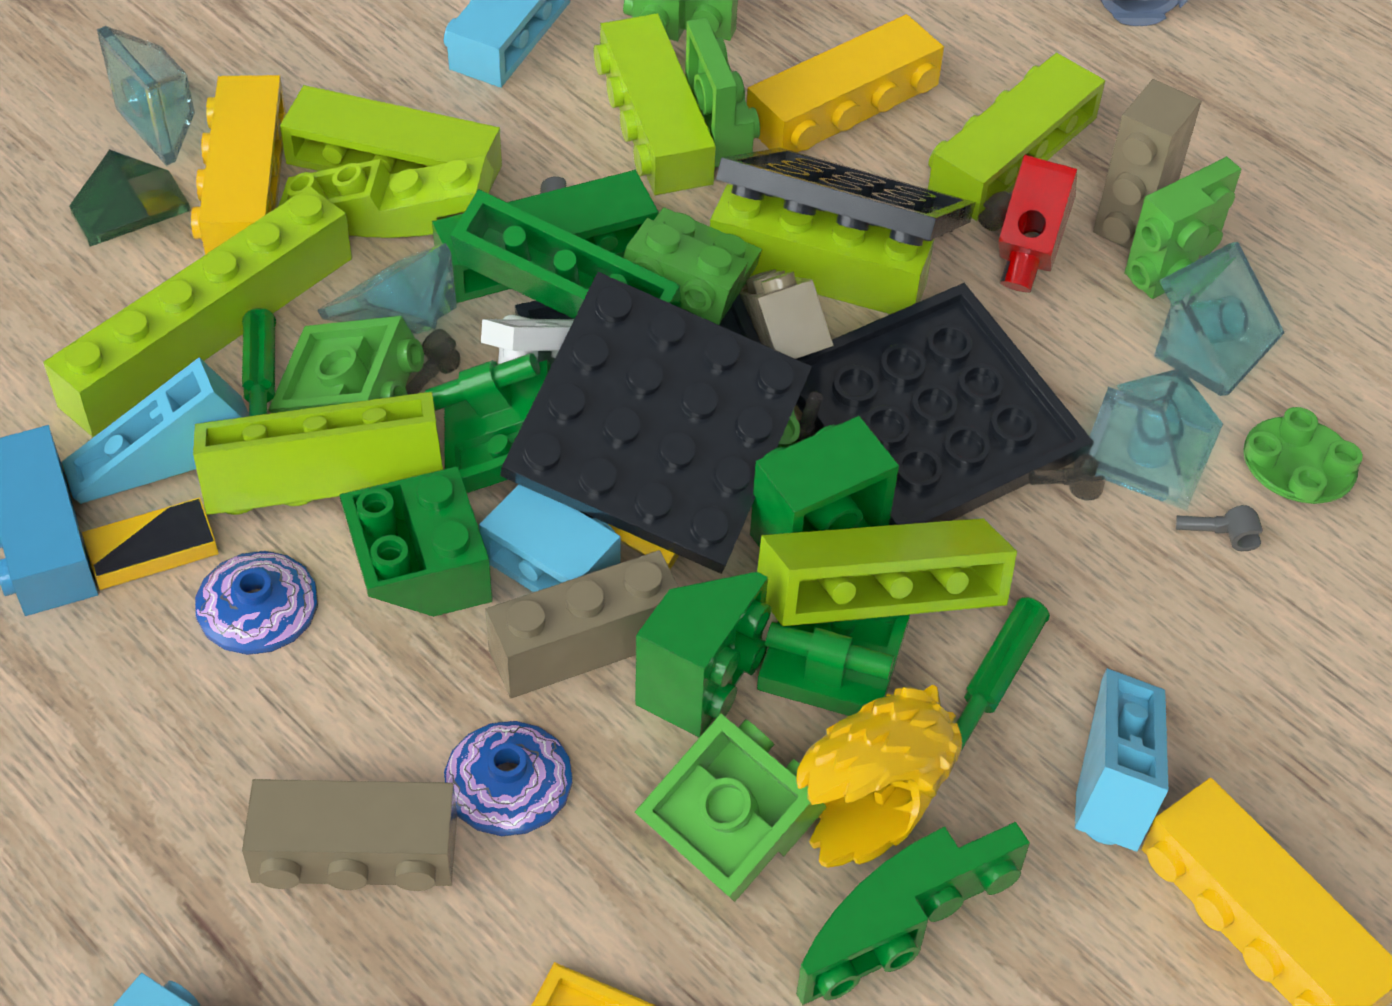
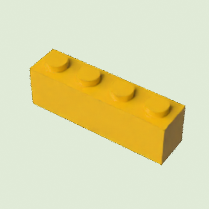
(846, 85)
(239, 157)
(1266, 903)

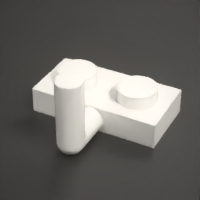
(522, 335)

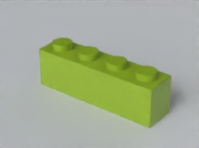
(655, 104)
(1029, 120)
(339, 129)
(840, 260)
(314, 452)
(885, 571)

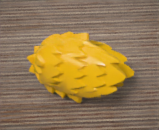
(878, 773)

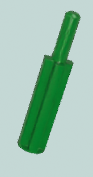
(258, 359)
(1002, 663)

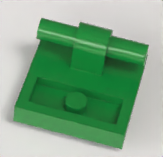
(486, 414)
(833, 662)

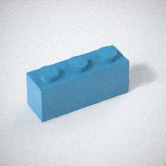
(39, 526)

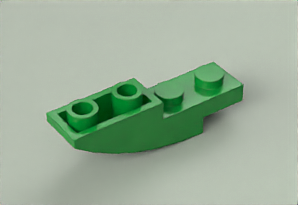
(889, 910)

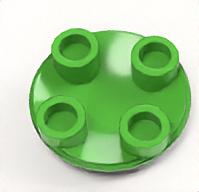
(1302, 458)

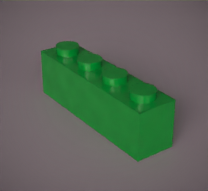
(598, 210)
(543, 258)

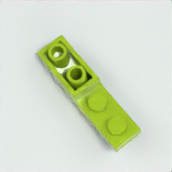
(398, 202)

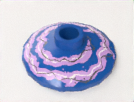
(260, 619)
(514, 799)

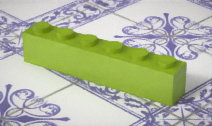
(198, 310)

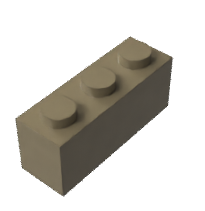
(1145, 157)
(575, 623)
(350, 833)

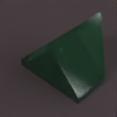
(125, 197)

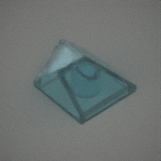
(148, 91)
(413, 287)
(1217, 320)
(1155, 436)

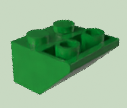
(419, 543)
(700, 648)

